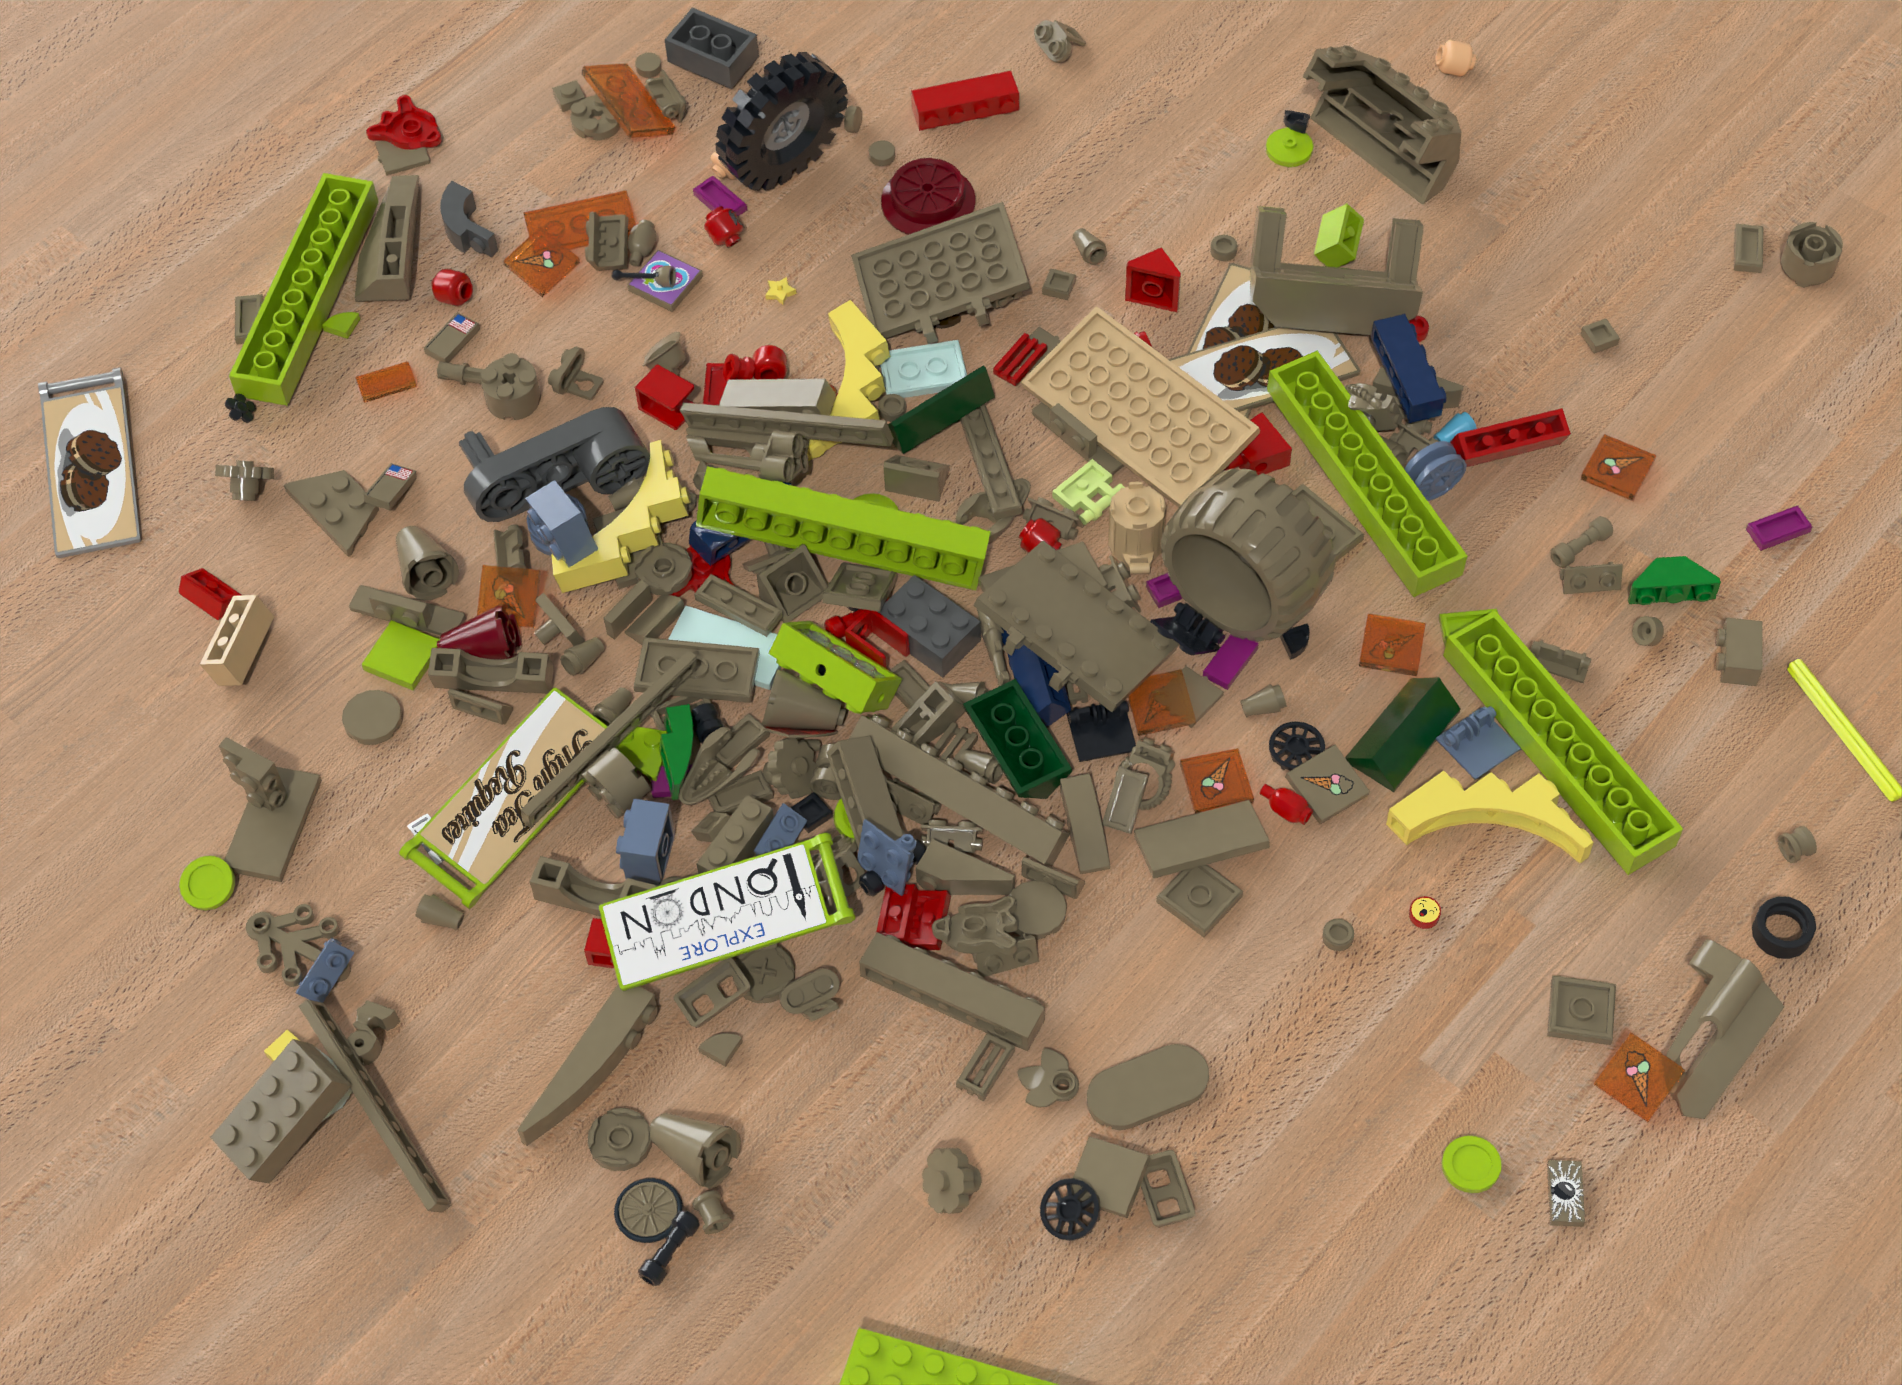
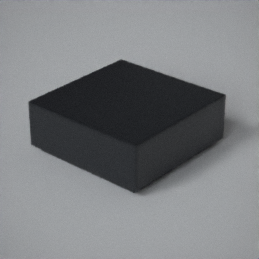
(813, 810)

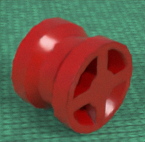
(738, 368)

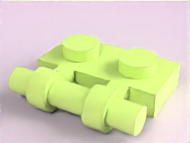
(1084, 485)

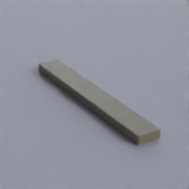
(766, 421)
(610, 737)
(375, 1106)

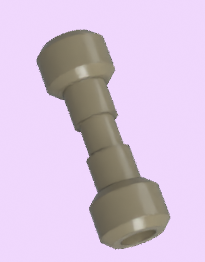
(1599, 529)

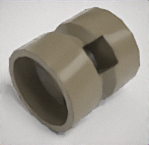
(823, 779)

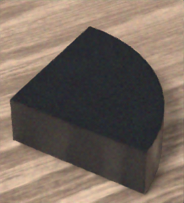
(1296, 120)
(1296, 640)

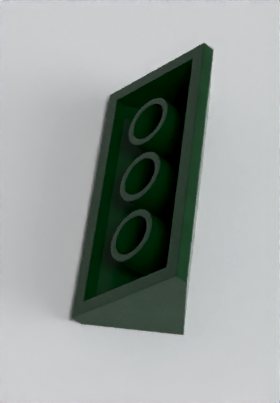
(941, 410)
(1404, 732)
(1019, 740)

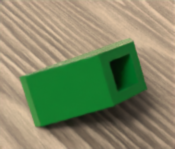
(1674, 581)

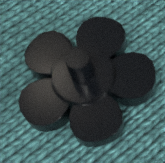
(240, 409)

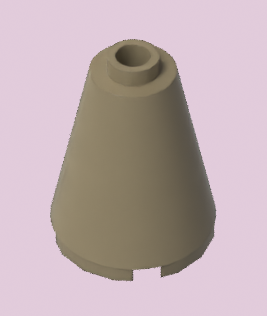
(424, 564)
(800, 705)
(696, 1146)

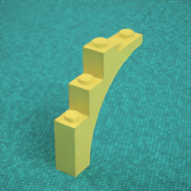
(862, 381)
(635, 529)
(1489, 801)

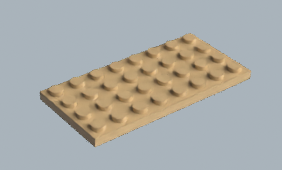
(1141, 406)

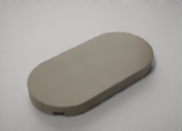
(1147, 1087)

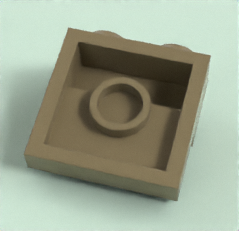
(255, 774)

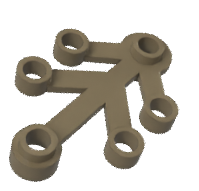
(290, 942)

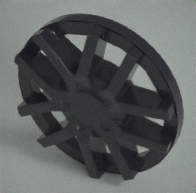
(1296, 745)
(1070, 1209)

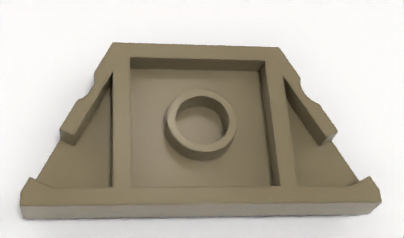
(335, 506)

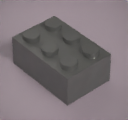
(711, 48)
(936, 626)

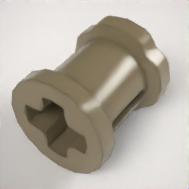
(711, 1212)

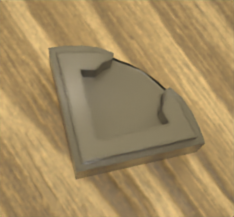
(721, 1047)

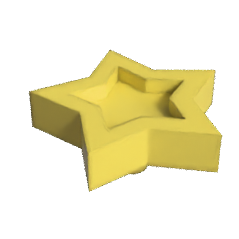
(779, 290)

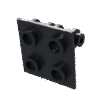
(1190, 631)
(1100, 732)

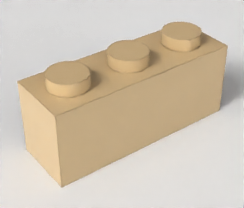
(237, 640)

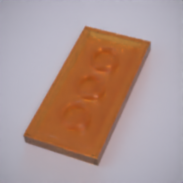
(627, 100)
(568, 220)

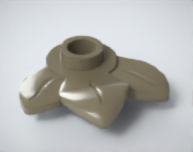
(1045, 1079)

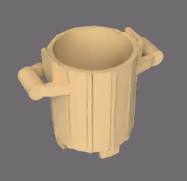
(1136, 526)

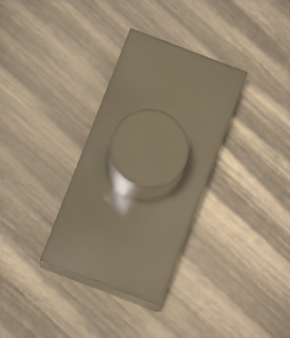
(555, 624)

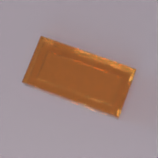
(386, 381)

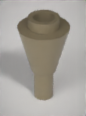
(967, 691)

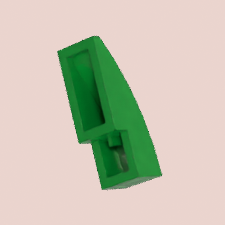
(676, 746)

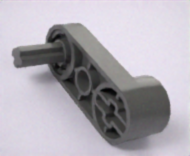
(590, 448)

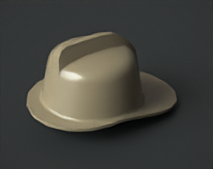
(666, 353)

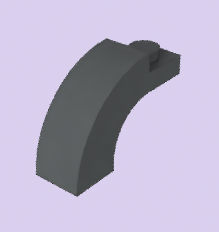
(456, 208)

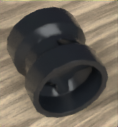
(705, 720)

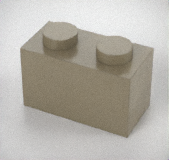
(1740, 651)

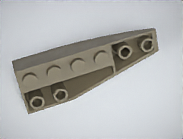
(389, 247)

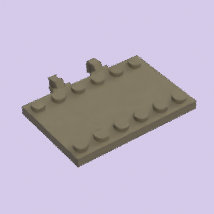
(941, 273)
(1075, 626)

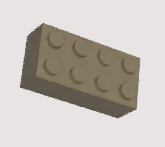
(280, 1111)

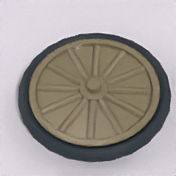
(647, 1209)

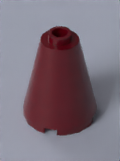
(485, 636)

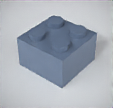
(560, 524)
(646, 841)

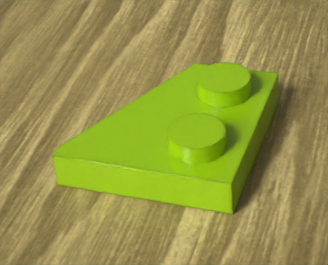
(642, 750)

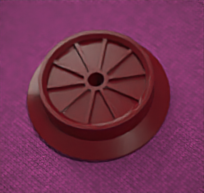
(926, 195)

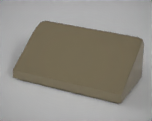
(656, 618)
(480, 706)
(1064, 882)

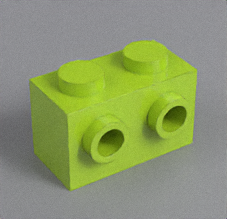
(1339, 236)

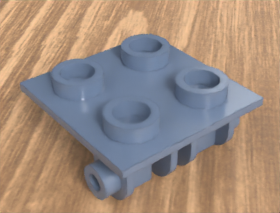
(1478, 742)
(886, 857)

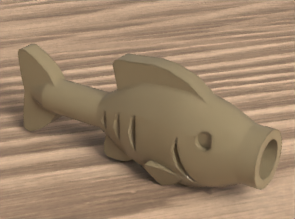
(993, 641)

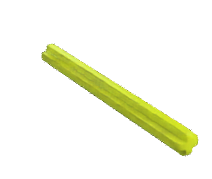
(1845, 730)

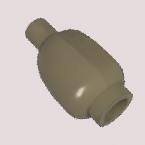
(641, 241)

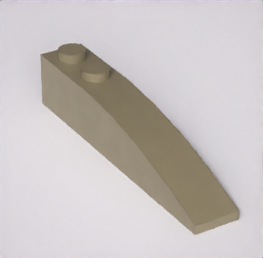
(592, 1059)

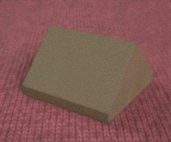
(915, 477)
(792, 583)

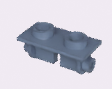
(781, 831)
(325, 971)

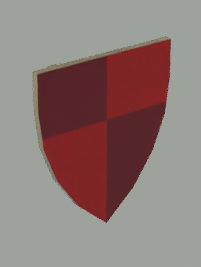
(814, 744)

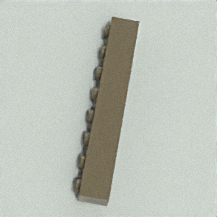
(964, 792)

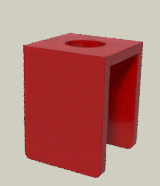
(662, 396)
(881, 627)

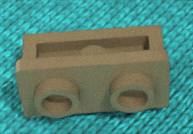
(607, 241)

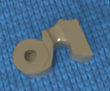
(363, 1039)

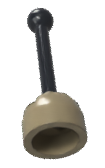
(664, 276)

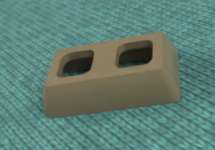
(708, 985)
(1175, 1190)

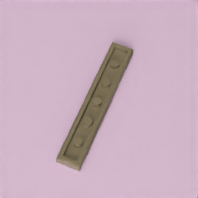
(990, 464)

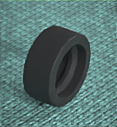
(1791, 908)

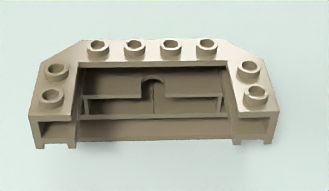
(1410, 147)
(1333, 296)

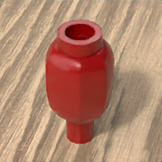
(1287, 804)

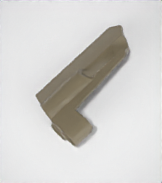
(774, 455)
(1743, 1013)

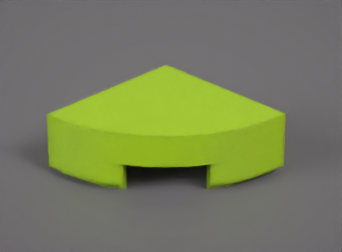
(342, 324)

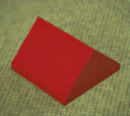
(1153, 281)

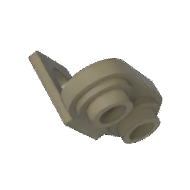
(1056, 40)
(565, 377)
(843, 851)
(811, 994)

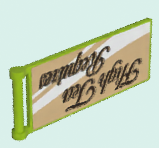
(482, 822)

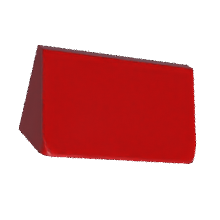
(207, 592)

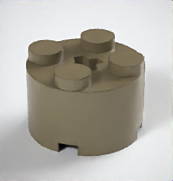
(1811, 254)
(510, 387)
(615, 781)

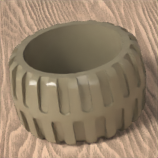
(1248, 554)

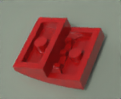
(912, 915)

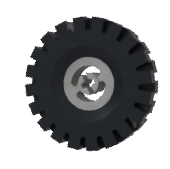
(781, 121)

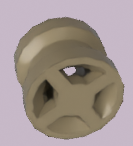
(1797, 844)

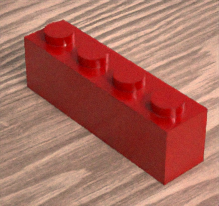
(965, 100)
(1512, 437)

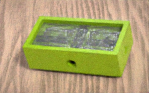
(834, 667)

